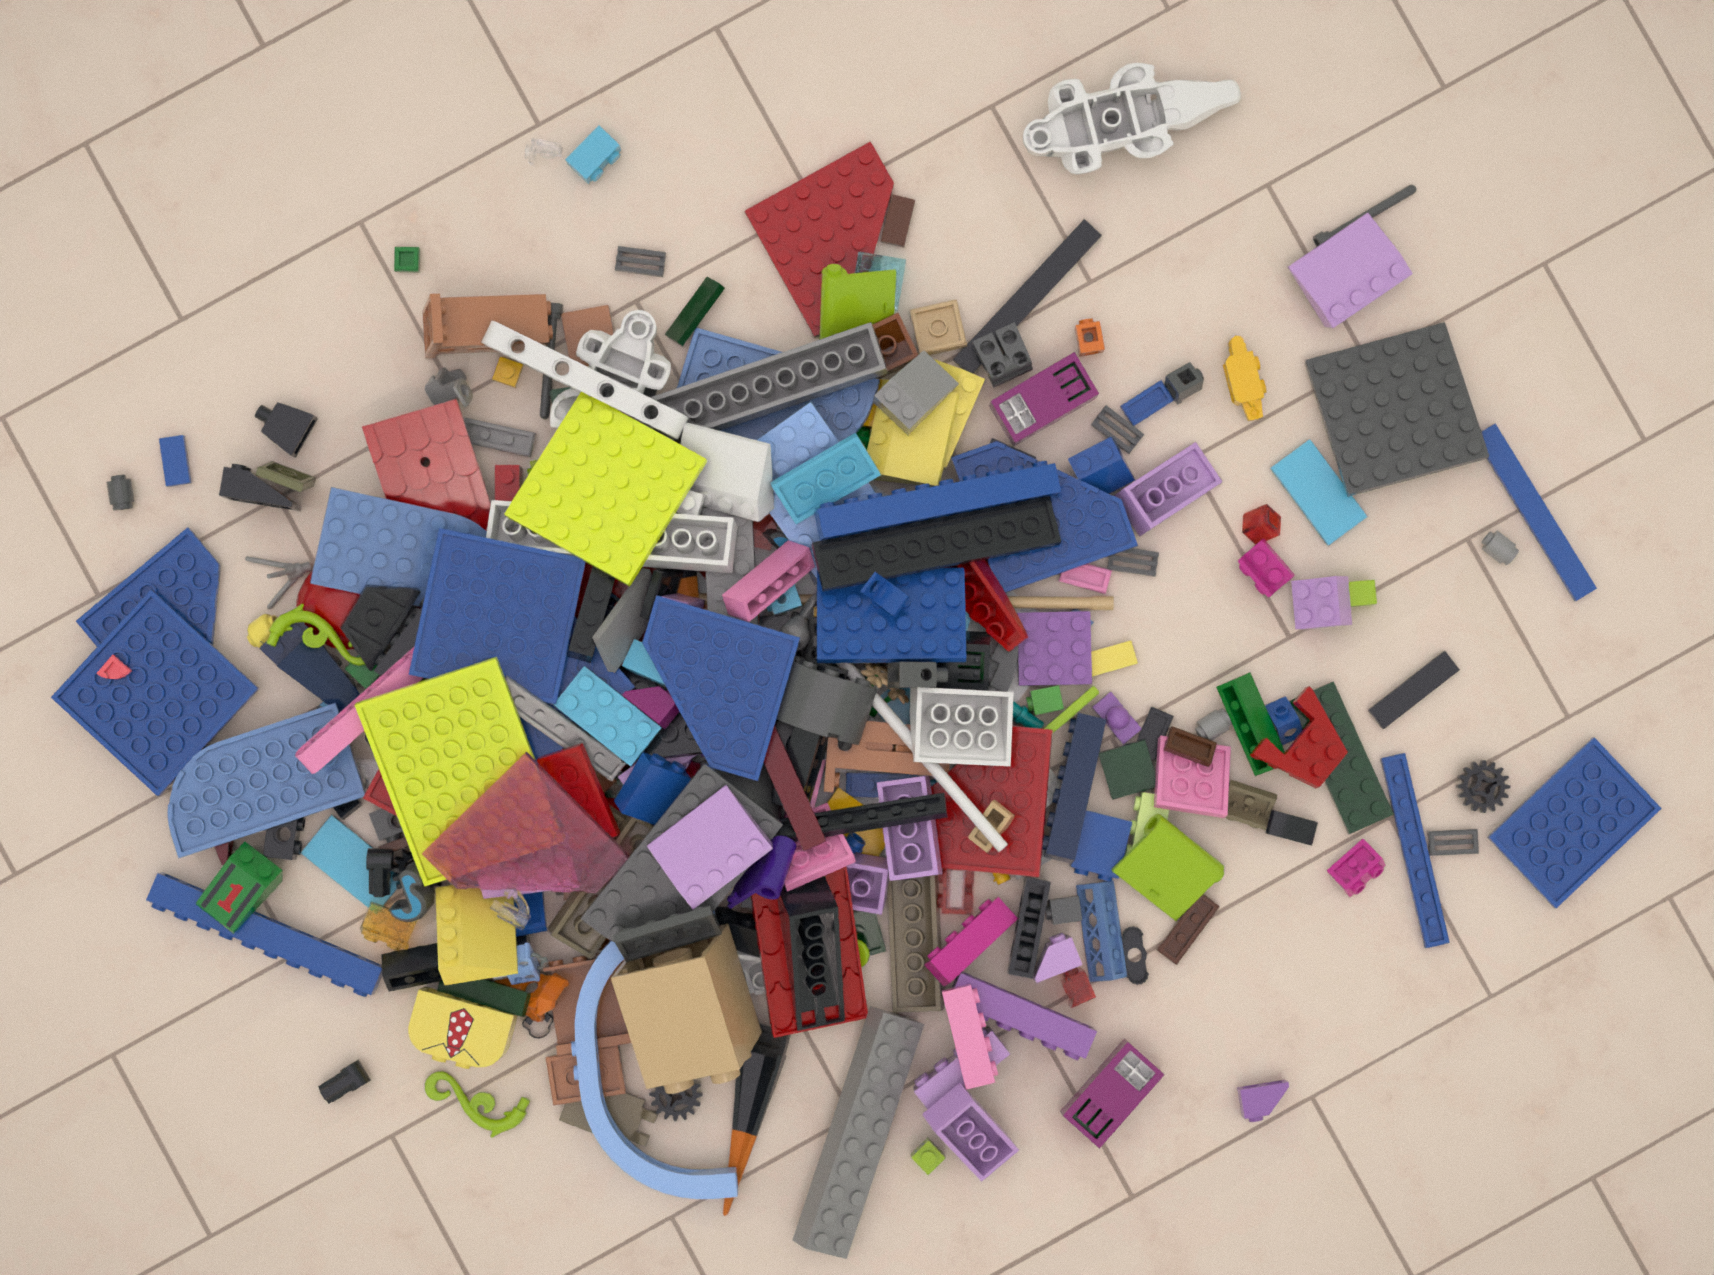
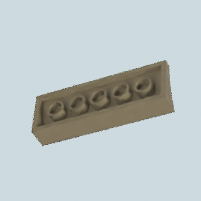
(567, 924)
(912, 936)

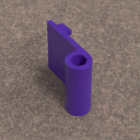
(767, 874)

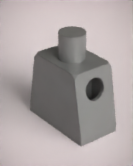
(909, 674)

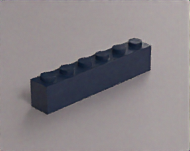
(1074, 788)

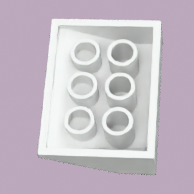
(735, 472)
(961, 726)

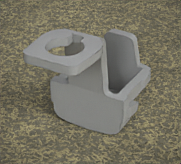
(449, 386)

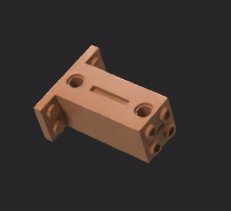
(461, 322)
(877, 751)

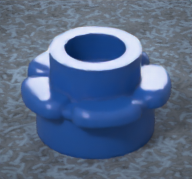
(855, 842)

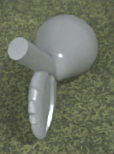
(798, 623)

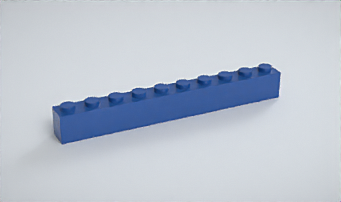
(937, 501)
(272, 937)

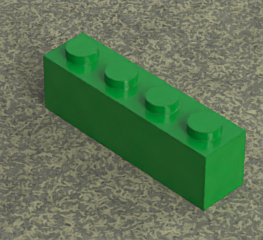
(1249, 718)

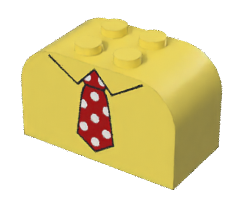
(459, 1029)

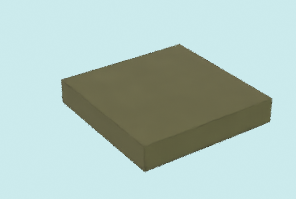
(286, 476)

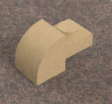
(999, 818)

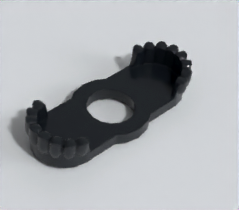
(1136, 971)

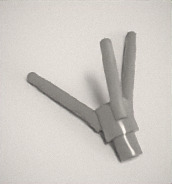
(292, 571)

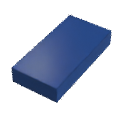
(1147, 403)
(175, 460)

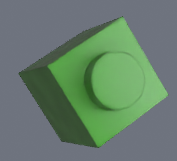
(1045, 700)

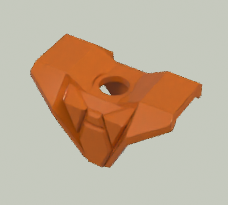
(545, 995)

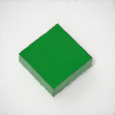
(407, 259)

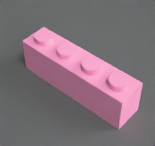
(768, 581)
(968, 1036)

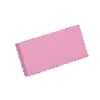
(1087, 577)

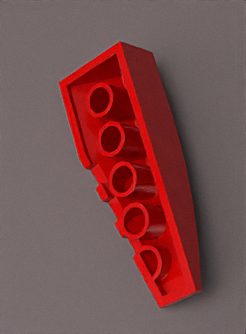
(990, 605)

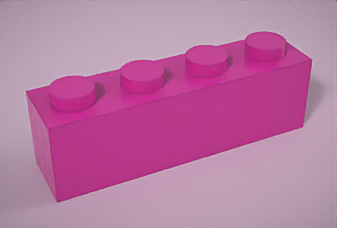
(970, 941)

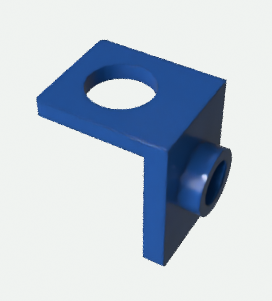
(885, 594)
(1284, 718)

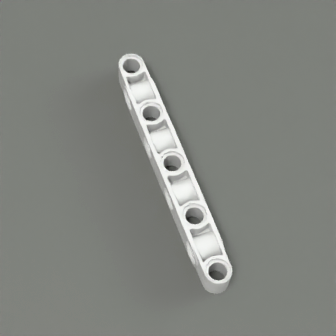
(584, 379)

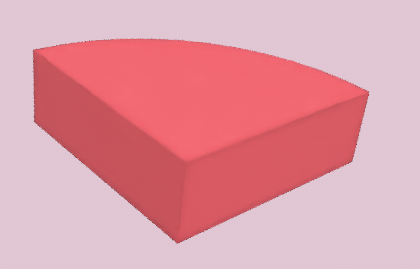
(114, 669)

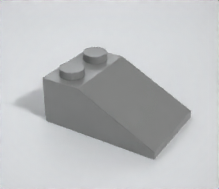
(914, 392)

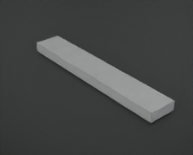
(562, 729)

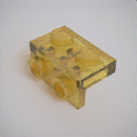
(381, 926)

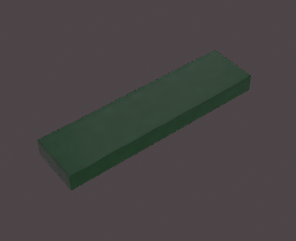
(490, 994)

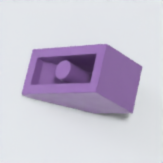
(1260, 1099)

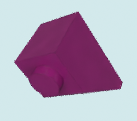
(654, 703)

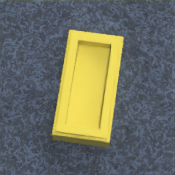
(1113, 658)

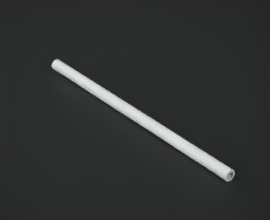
(934, 768)

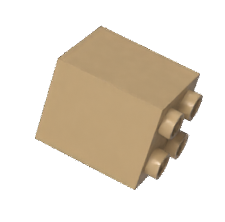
(688, 1013)

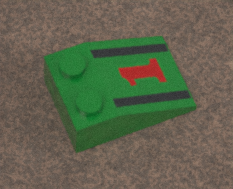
(240, 887)

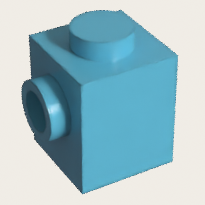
(786, 602)

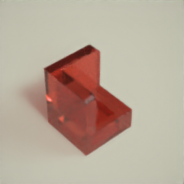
(1261, 524)

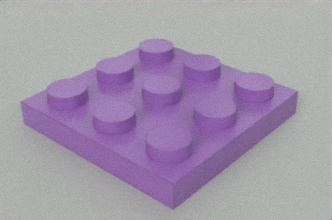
(1055, 649)

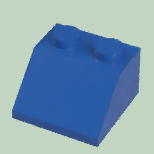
(1102, 466)

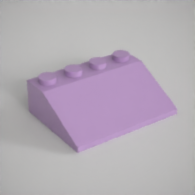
(1349, 271)
(710, 846)

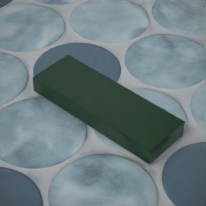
(694, 311)

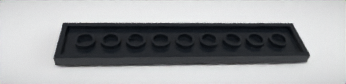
(936, 543)

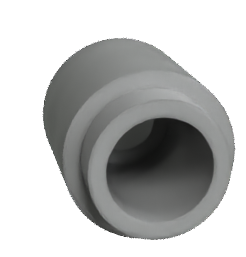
(1499, 547)
(1213, 724)

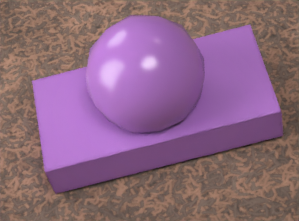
(1117, 717)

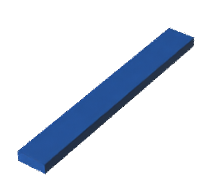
(1537, 515)
(1415, 850)

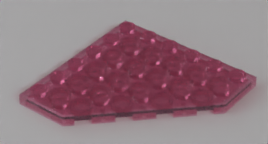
(526, 838)

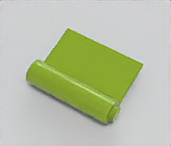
(854, 298)
(1169, 868)

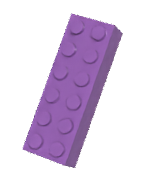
(1030, 1018)

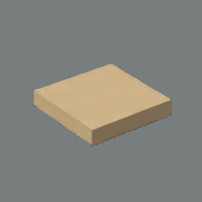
(938, 327)

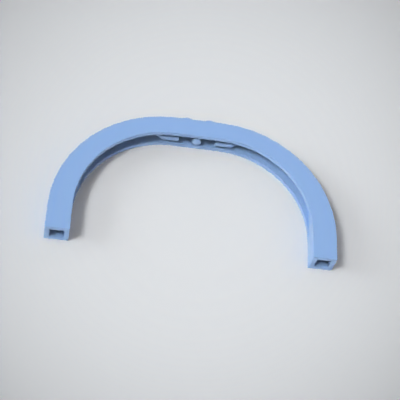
(653, 1173)

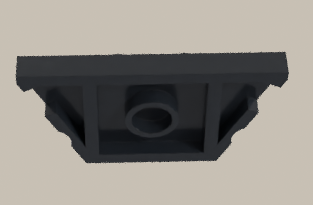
(376, 619)

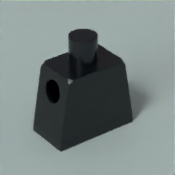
(286, 426)

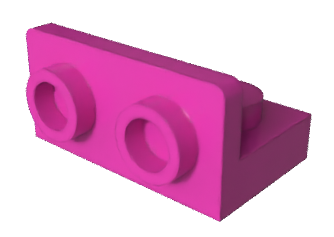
(1265, 568)
(1357, 868)

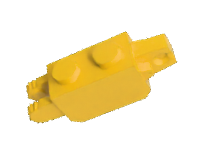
(1243, 379)

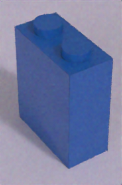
(651, 787)
(1101, 845)

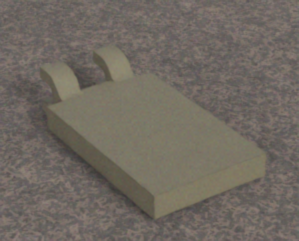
(625, 1110)

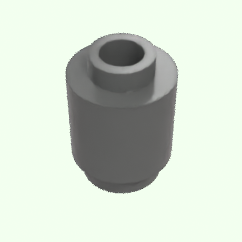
(120, 492)

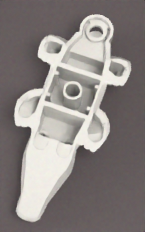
(1124, 116)
(623, 357)

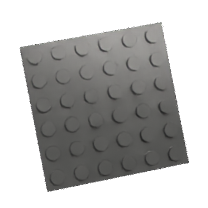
(1396, 409)

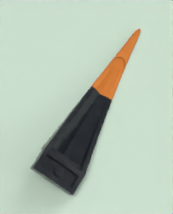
(753, 1096)

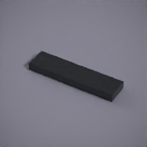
(1413, 690)

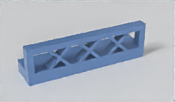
(1106, 931)

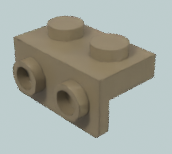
(1249, 805)

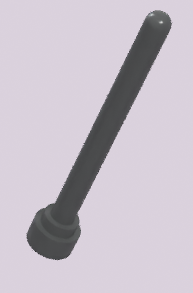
(1374, 211)
(556, 311)

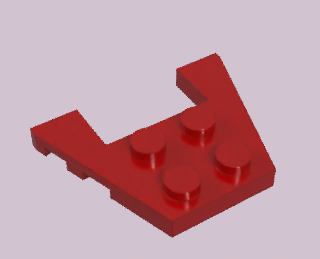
(1315, 749)

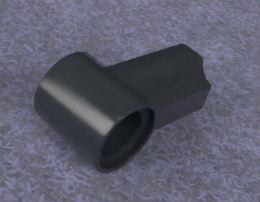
(380, 865)
(349, 1079)

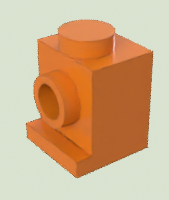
(1095, 346)

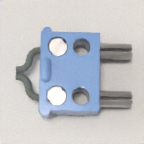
(527, 966)

